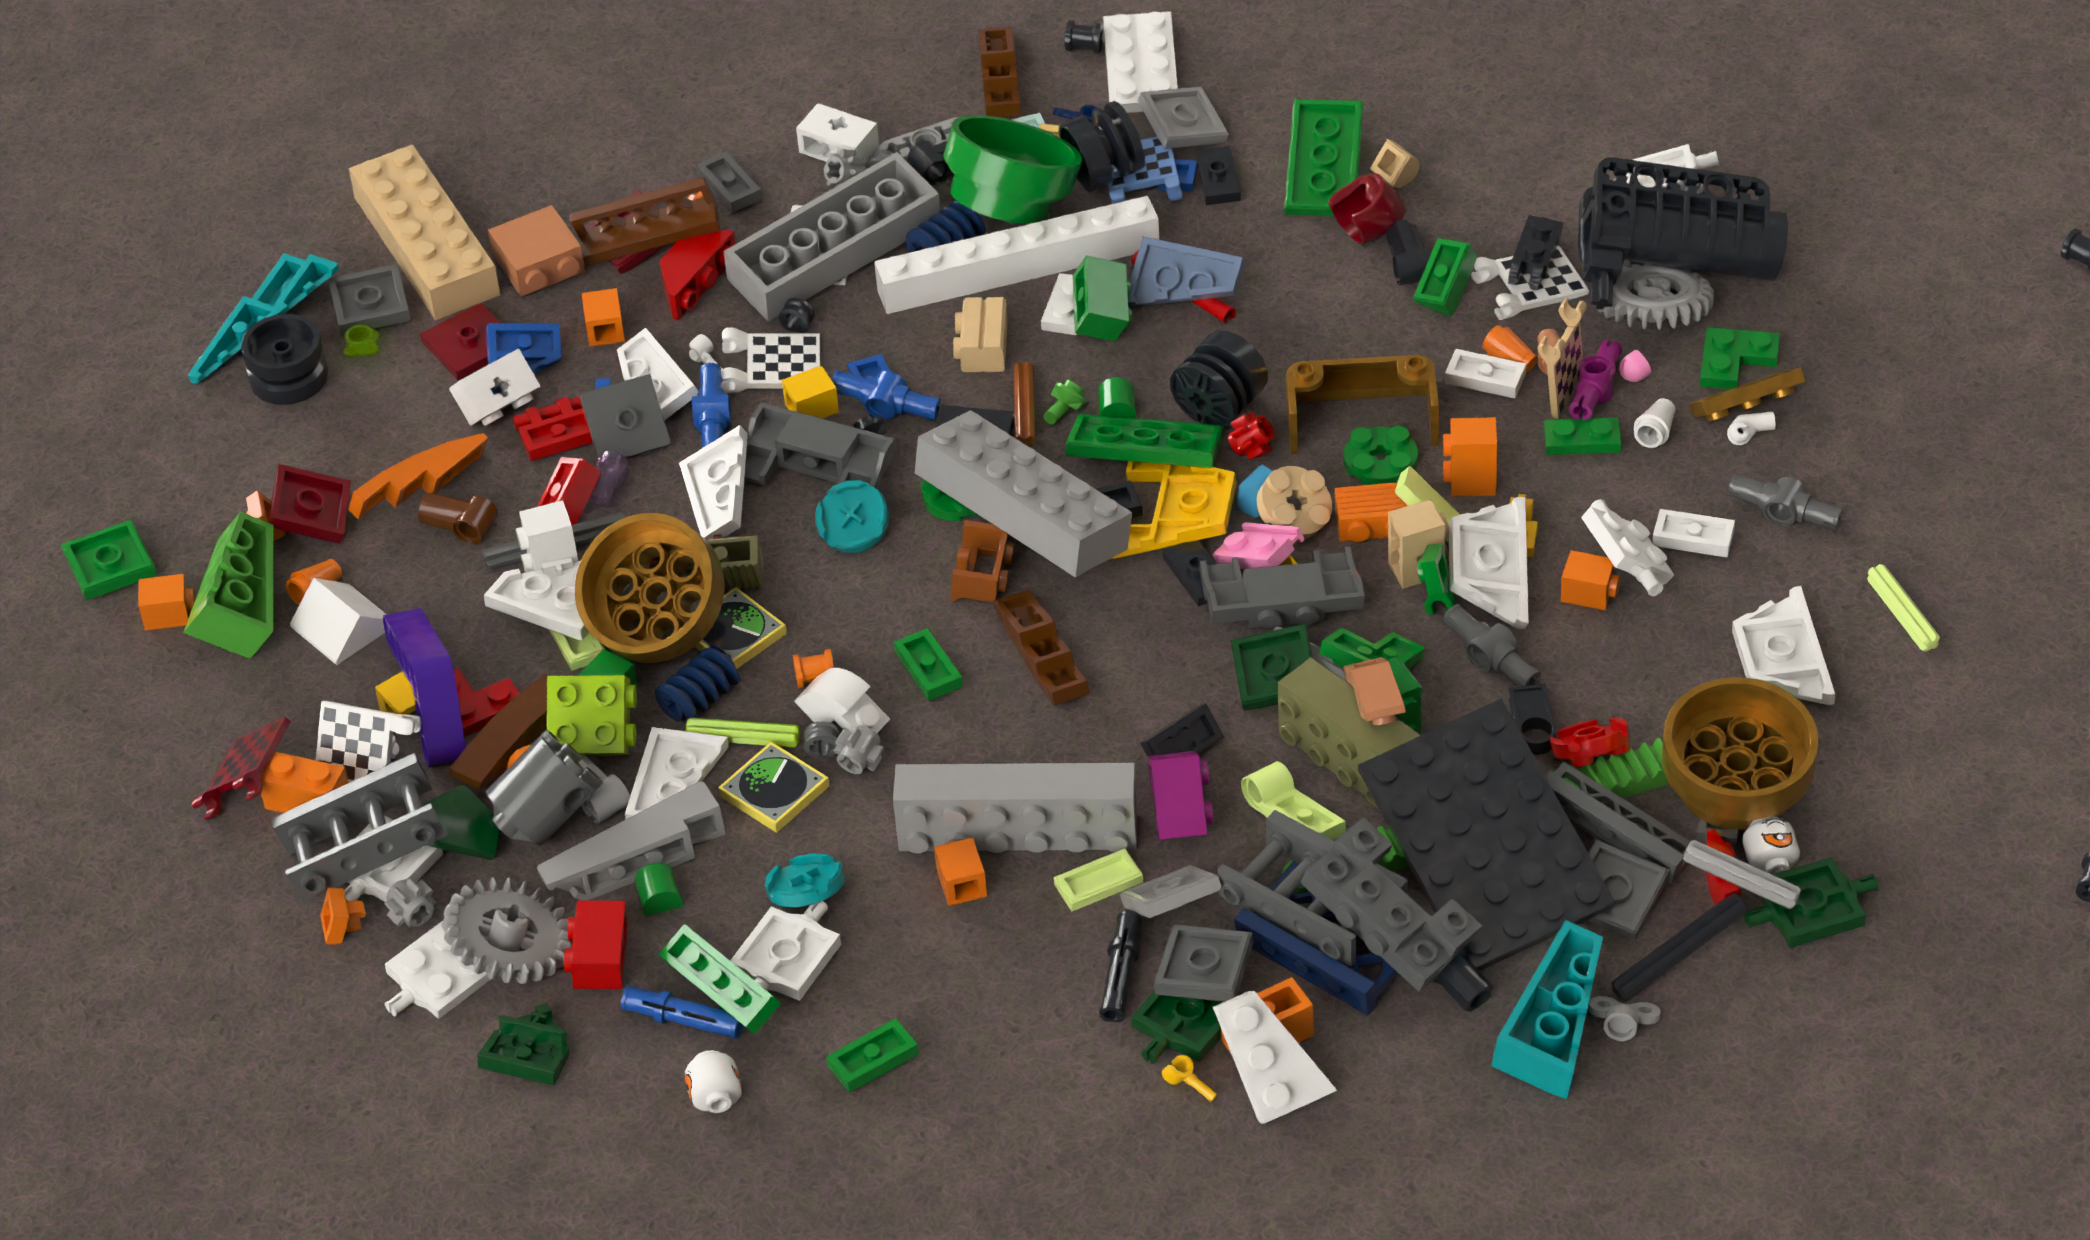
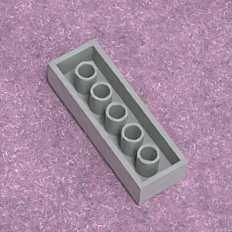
(831, 236)
(1023, 493)
(1016, 806)

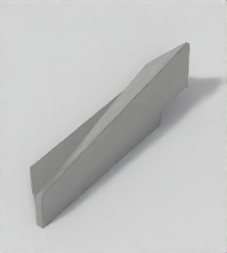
(652, 836)

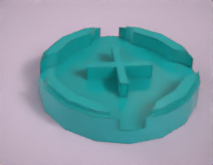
(852, 516)
(805, 881)

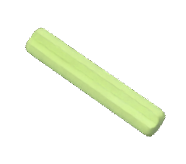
(1903, 608)

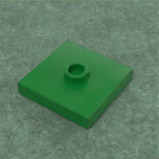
(108, 559)

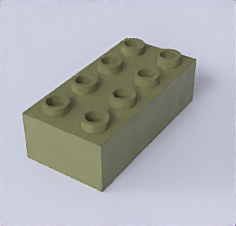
(1324, 721)

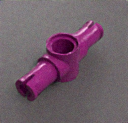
(1595, 379)

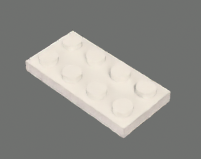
(1139, 56)

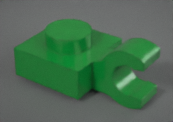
(1435, 574)

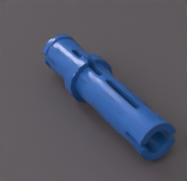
(638, 1001)

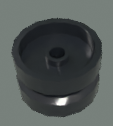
(284, 359)

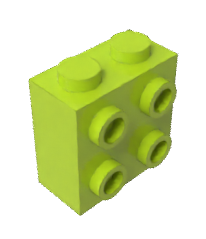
(592, 713)

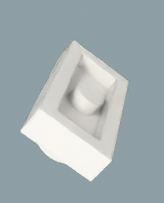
(1060, 308)
(1485, 373)
(1693, 533)

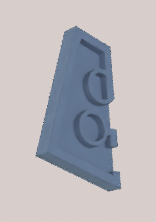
(1182, 273)

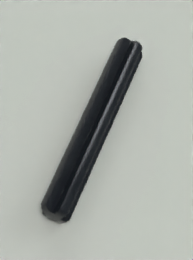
(1678, 947)

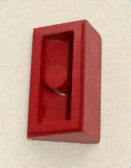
(573, 483)

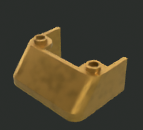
(1361, 380)

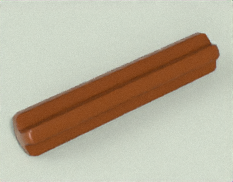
(1024, 403)

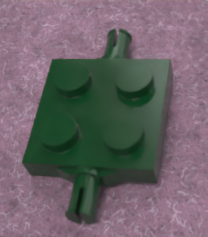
(1824, 905)
(1177, 1024)

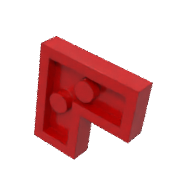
(481, 706)

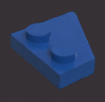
(537, 342)

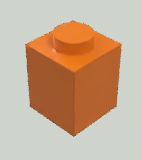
(603, 317)
(1589, 580)
(165, 601)
(960, 871)

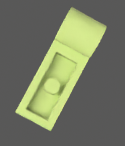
(1274, 790)

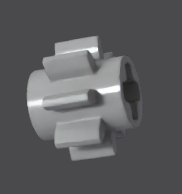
(843, 167)
(858, 749)
(410, 902)

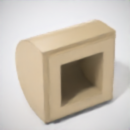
(1395, 164)

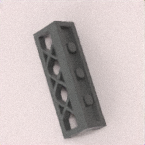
(1613, 828)

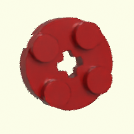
(1588, 739)

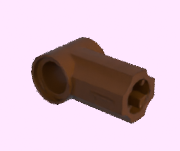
(466, 519)

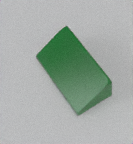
(1445, 276)

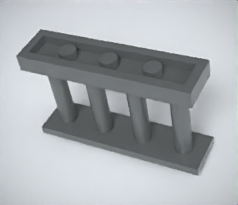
(347, 807)
(1305, 847)

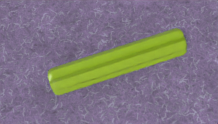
(747, 732)

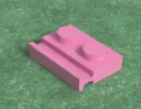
(1259, 545)

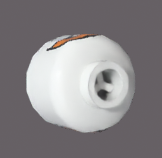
(1771, 845)
(711, 1080)

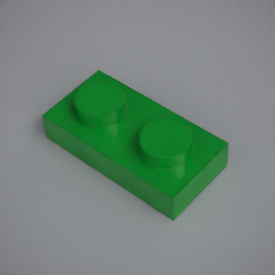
(1582, 436)
(928, 664)
(872, 1055)

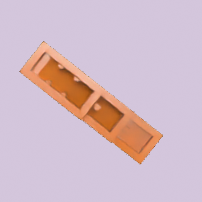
(424, 470)

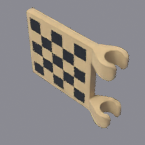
(1564, 358)

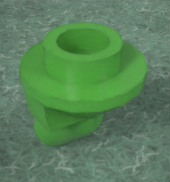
(1068, 396)

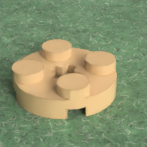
(1303, 485)

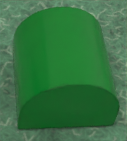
(1117, 398)
(657, 889)

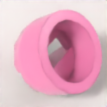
(1634, 367)

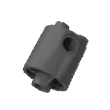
(541, 790)

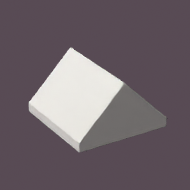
(337, 619)

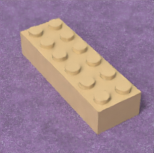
(424, 232)

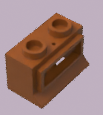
(986, 541)

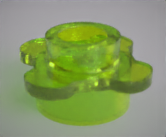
(360, 341)

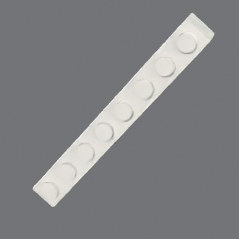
(1014, 254)

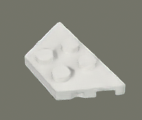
(1491, 560)
(1783, 648)

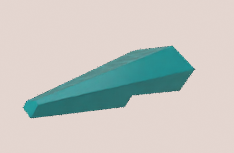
(281, 290)

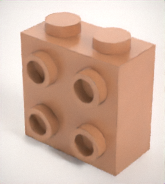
(536, 250)

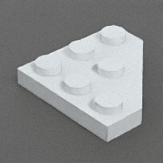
(541, 597)

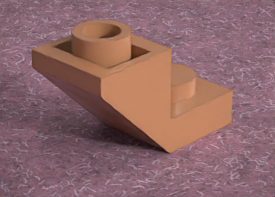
(1375, 690)

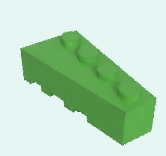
(237, 589)

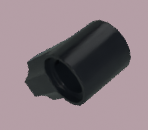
(929, 161)
(1407, 252)
(1465, 982)

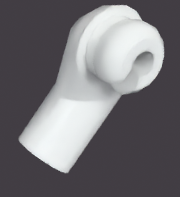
(1748, 424)

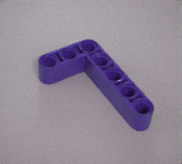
(433, 683)

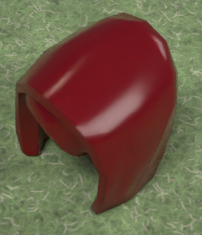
(1367, 207)

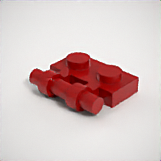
(553, 428)

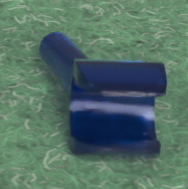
(1085, 111)

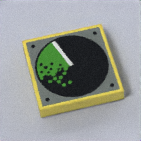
(743, 628)
(773, 787)

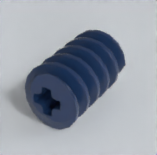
(947, 226)
(697, 683)

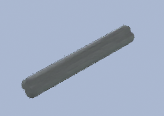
(583, 533)

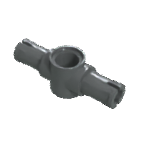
(1785, 501)
(1491, 647)

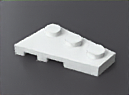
(646, 356)
(717, 483)
(671, 764)
(1269, 1059)

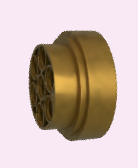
(624, 557)
(1739, 751)

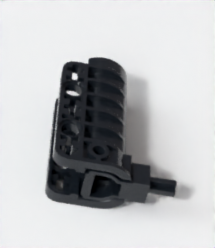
(1676, 225)

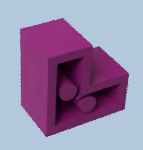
(1178, 794)

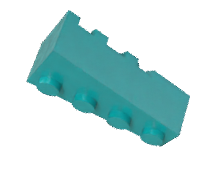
(1548, 1021)

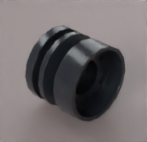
(1105, 145)
(1219, 379)

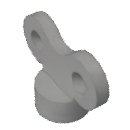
(1622, 1018)

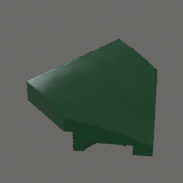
(466, 823)
(527, 1047)

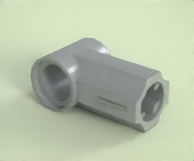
(608, 798)

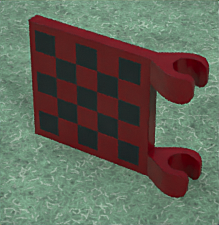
(243, 766)

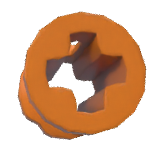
(810, 667)

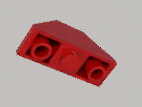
(693, 268)

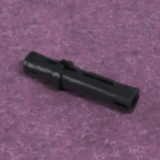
(1126, 932)

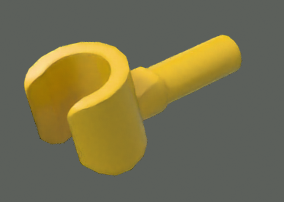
(1186, 1074)

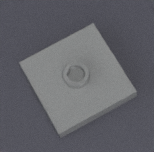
(1183, 117)
(1170, 891)

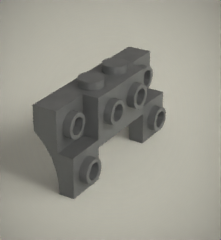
(813, 448)
(1283, 592)
(1382, 912)

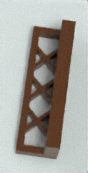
(649, 225)

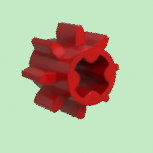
(1251, 436)

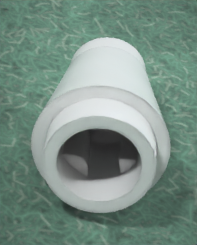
(1655, 424)

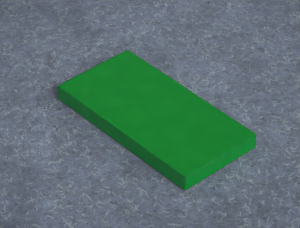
(1322, 153)
(1144, 440)

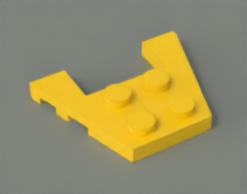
(1189, 507)

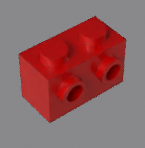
(598, 945)

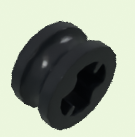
(804, 312)

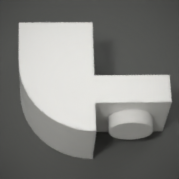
(842, 698)

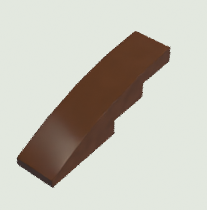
(999, 72)
(1041, 647)
(509, 730)

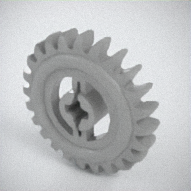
(1653, 298)
(512, 913)

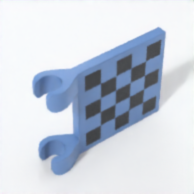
(1158, 169)

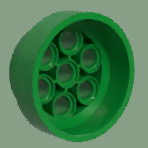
(1009, 168)

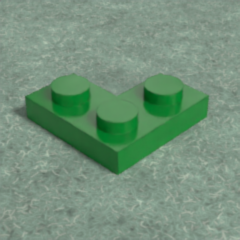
(1729, 348)
(1348, 648)

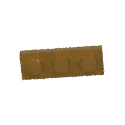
(1747, 394)

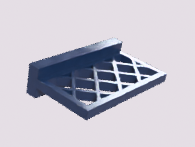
(1312, 963)

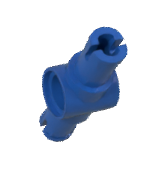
(886, 395)
(711, 405)

